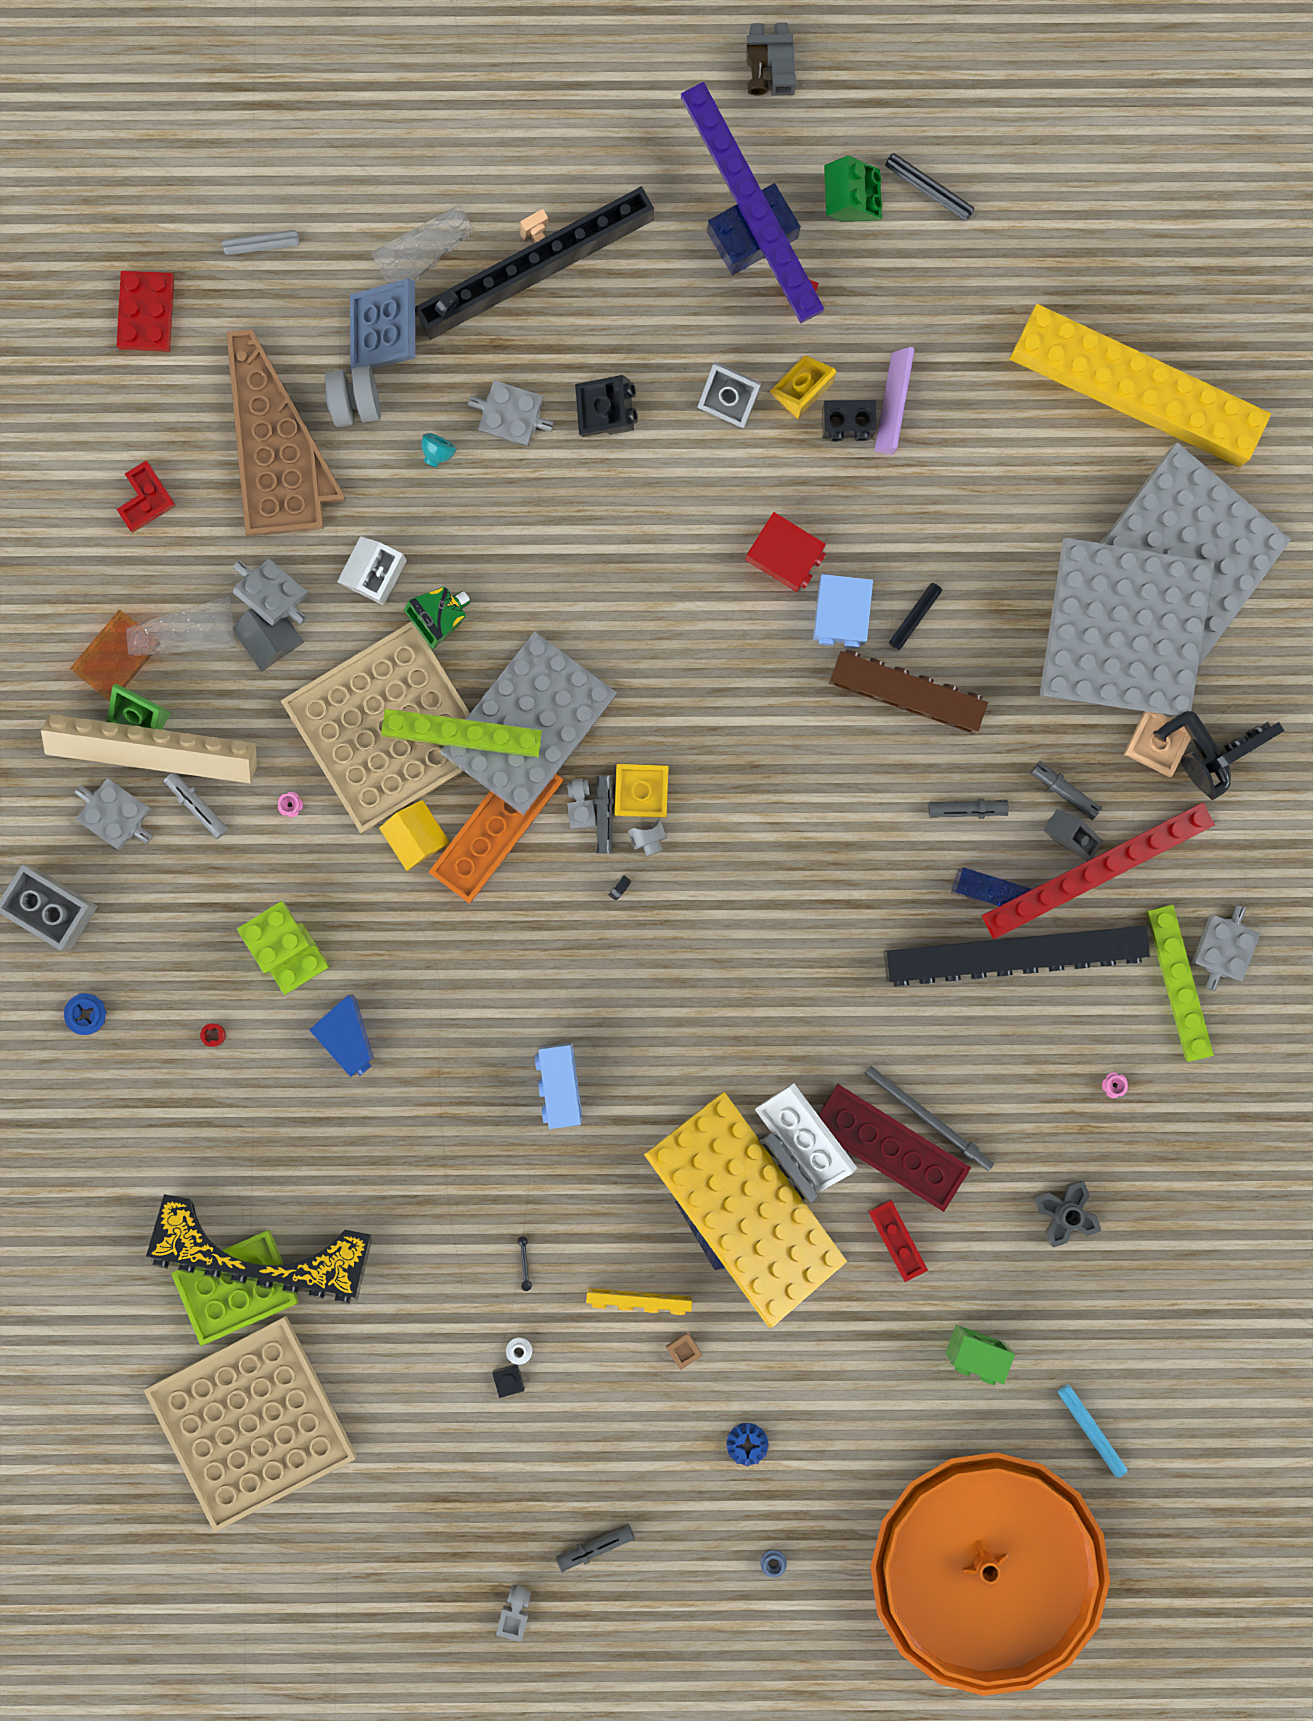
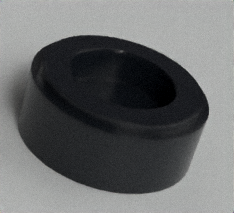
(447, 303)
(620, 887)

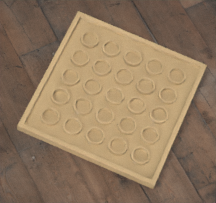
(344, 717)
(250, 1423)

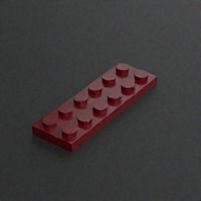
(893, 1148)

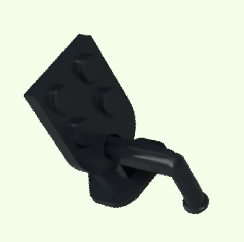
(1214, 760)

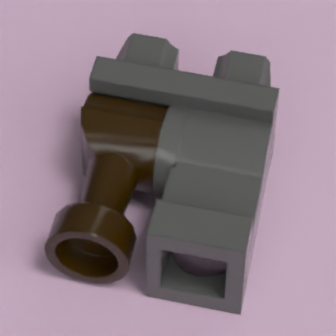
(772, 52)

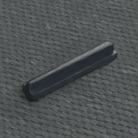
(915, 616)

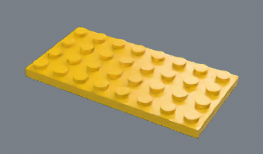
(746, 1209)

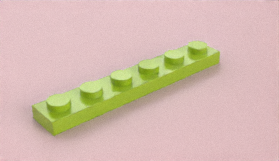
(461, 733)
(1179, 983)

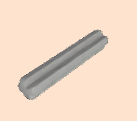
(260, 242)

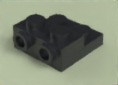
(606, 406)

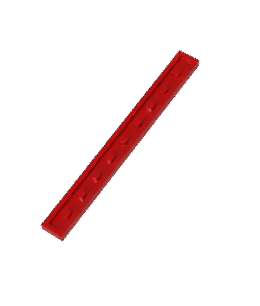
(1097, 870)

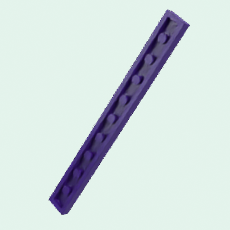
(752, 202)

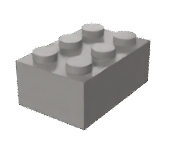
(46, 907)

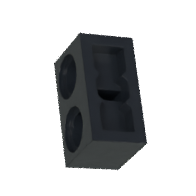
(848, 411)

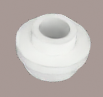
(522, 1343)

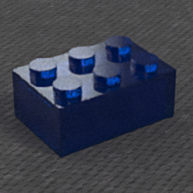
(736, 241)

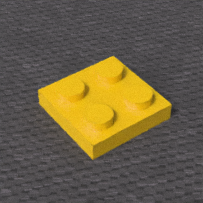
(641, 791)

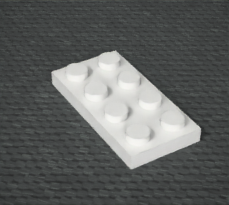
(806, 1138)

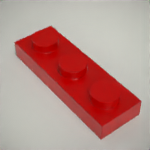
(897, 1240)

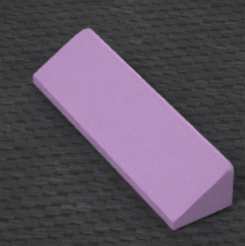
(894, 401)

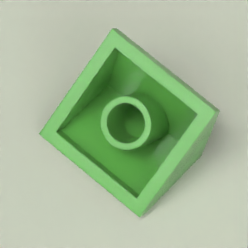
(135, 710)

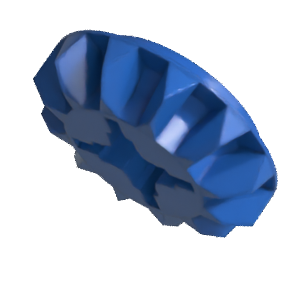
(73, 1012)
(738, 1435)

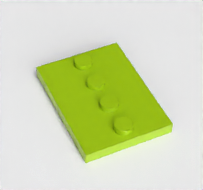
(225, 1306)

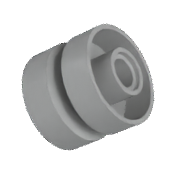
(346, 397)

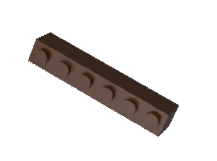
(908, 692)

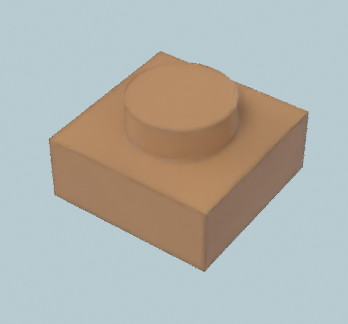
(684, 1350)

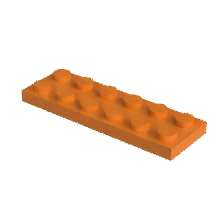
(486, 842)

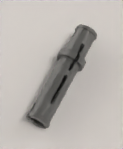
(1067, 791)
(968, 808)
(604, 814)
(594, 1548)

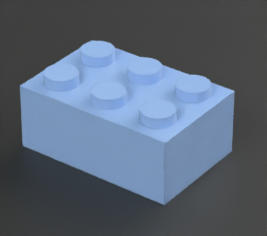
(559, 1085)

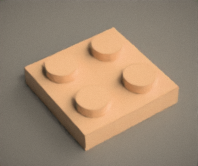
(1152, 752)

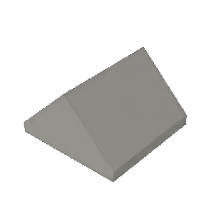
(729, 395)

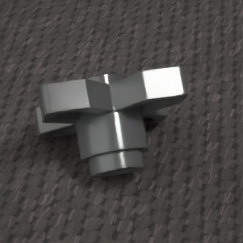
(1073, 1201)

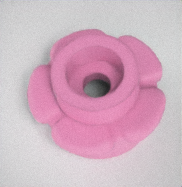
(283, 806)
(1122, 1086)

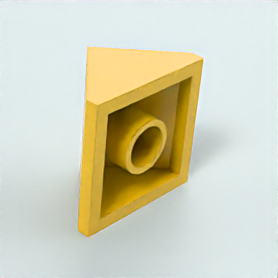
(803, 385)
(414, 834)

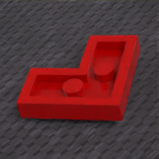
(151, 500)

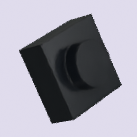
(508, 1380)

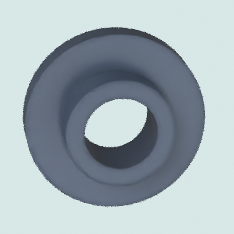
(773, 1571)

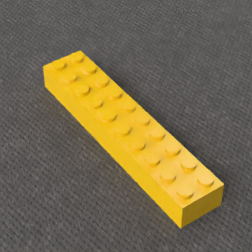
(1140, 386)

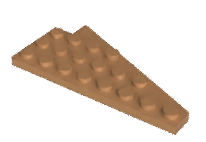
(278, 460)

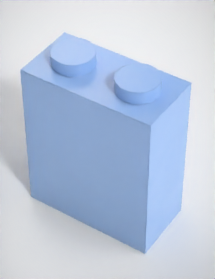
(842, 611)

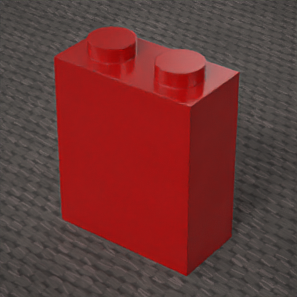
(786, 552)

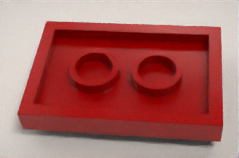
(145, 311)

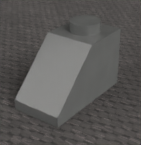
(1073, 834)

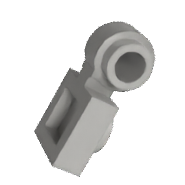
(580, 812)
(512, 1618)

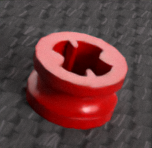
(213, 1043)

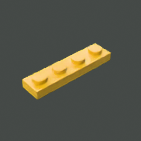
(649, 1301)

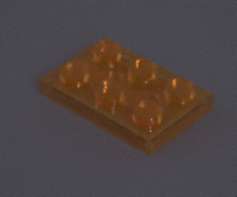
(107, 657)

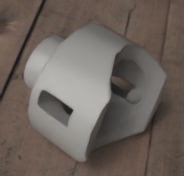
(648, 839)

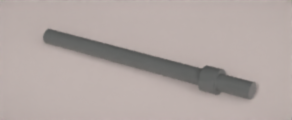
(969, 1149)

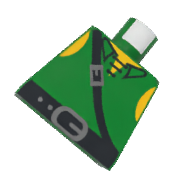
(437, 614)

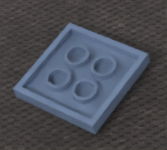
(383, 325)

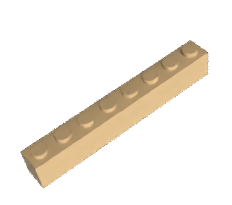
(149, 748)

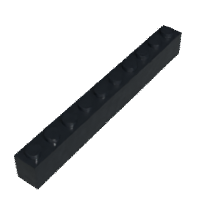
(539, 261)
(1016, 954)

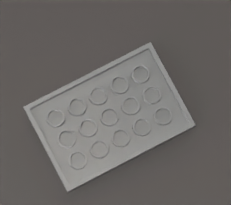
(538, 692)

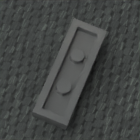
(789, 1167)

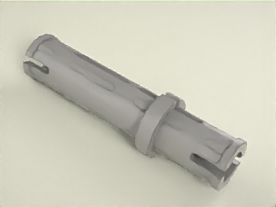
(189, 797)

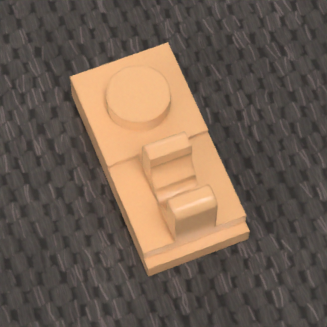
(534, 226)

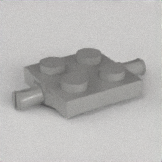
(510, 413)
(270, 592)
(113, 814)
(1225, 948)

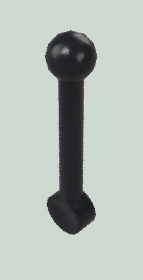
(526, 1284)

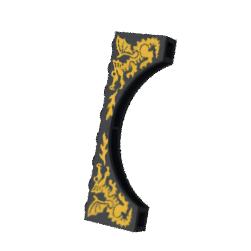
(331, 1272)

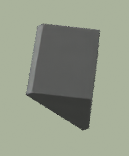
(266, 642)

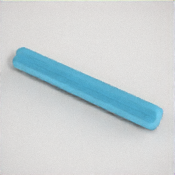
(1092, 1431)

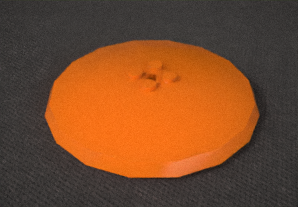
(998, 1624)

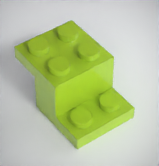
(283, 947)

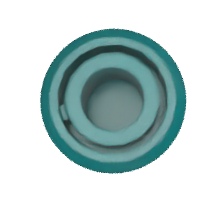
(436, 449)

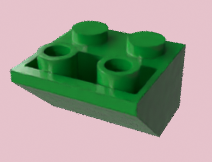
(852, 190)

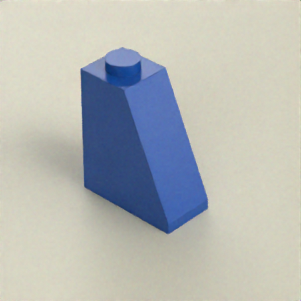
(345, 1036)

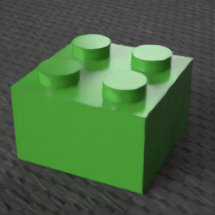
(980, 1355)

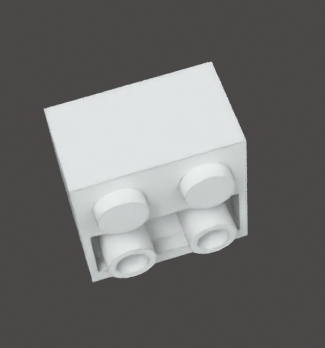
(372, 570)

